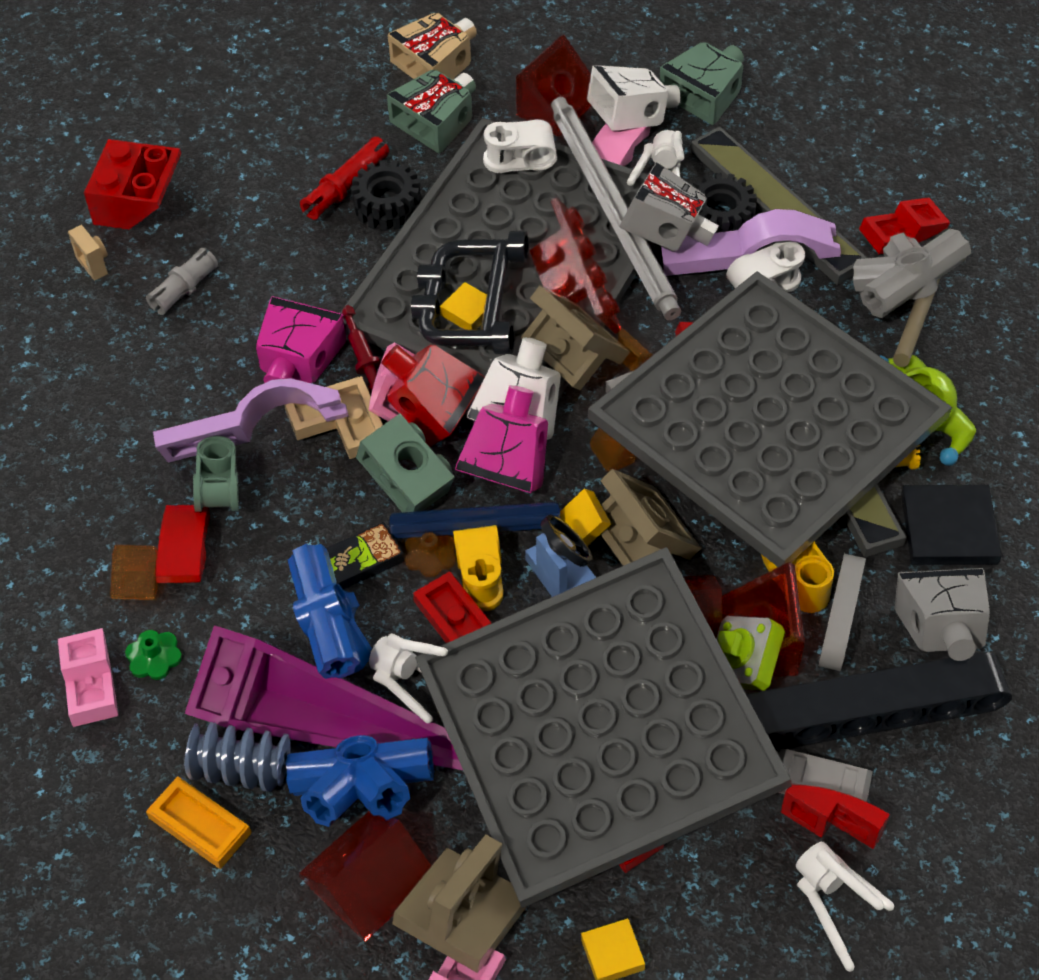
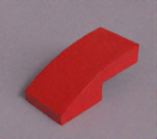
(914, 218)
(182, 544)
(820, 807)

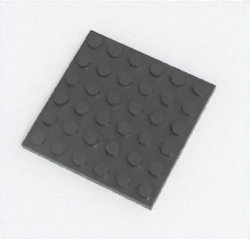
(769, 417)
(600, 726)

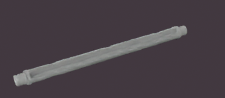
(615, 209)

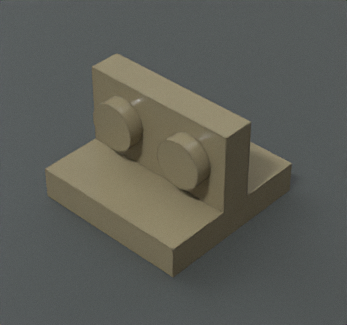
(572, 338)
(642, 521)
(462, 905)

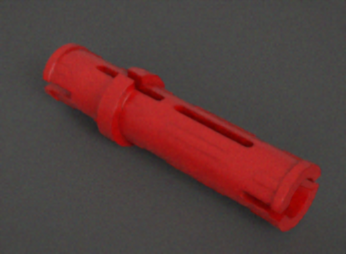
(334, 186)

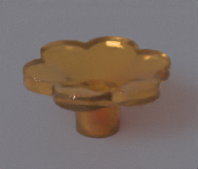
(430, 553)

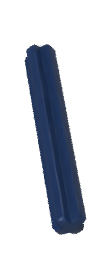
(449, 520)

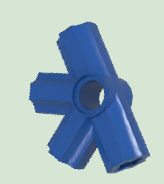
(327, 614)
(358, 770)

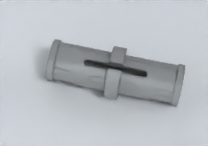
(182, 281)

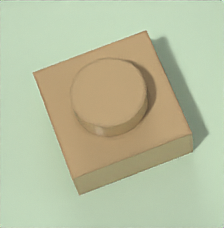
(89, 252)

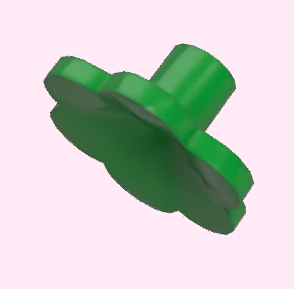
(153, 654)

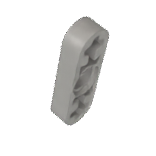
(842, 612)

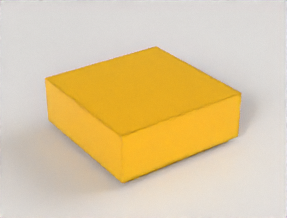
(465, 307)
(585, 516)
(613, 951)

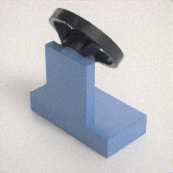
(557, 559)

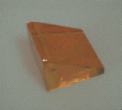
(638, 352)
(610, 452)
(134, 572)

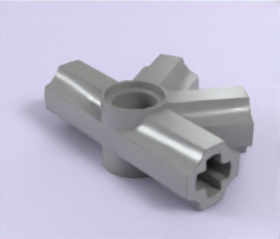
(907, 270)

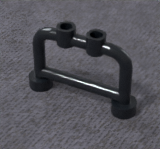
(433, 279)

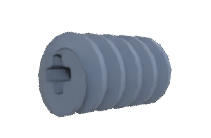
(236, 759)

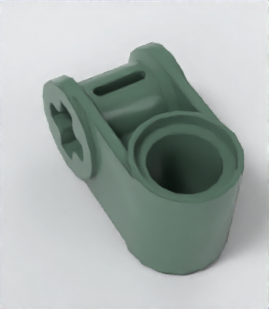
(216, 474)

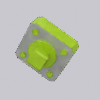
(751, 649)

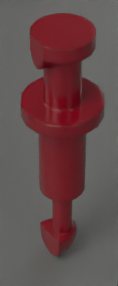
(367, 363)

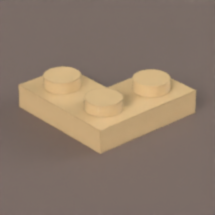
(351, 429)

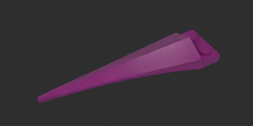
(271, 690)

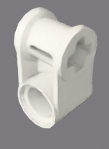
(523, 146)
(766, 261)

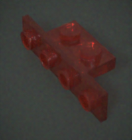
(568, 267)

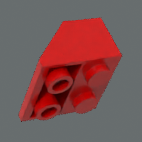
(129, 182)

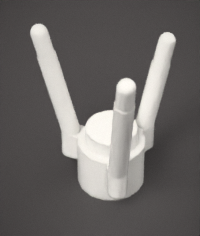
(665, 150)
(394, 659)
(827, 872)

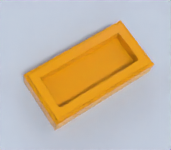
(199, 822)

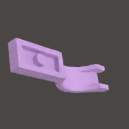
(755, 233)
(182, 440)

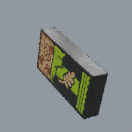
(364, 555)

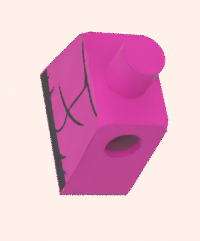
(298, 340)
(507, 443)

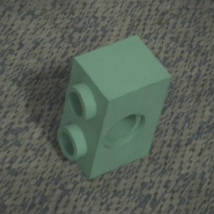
(406, 488)

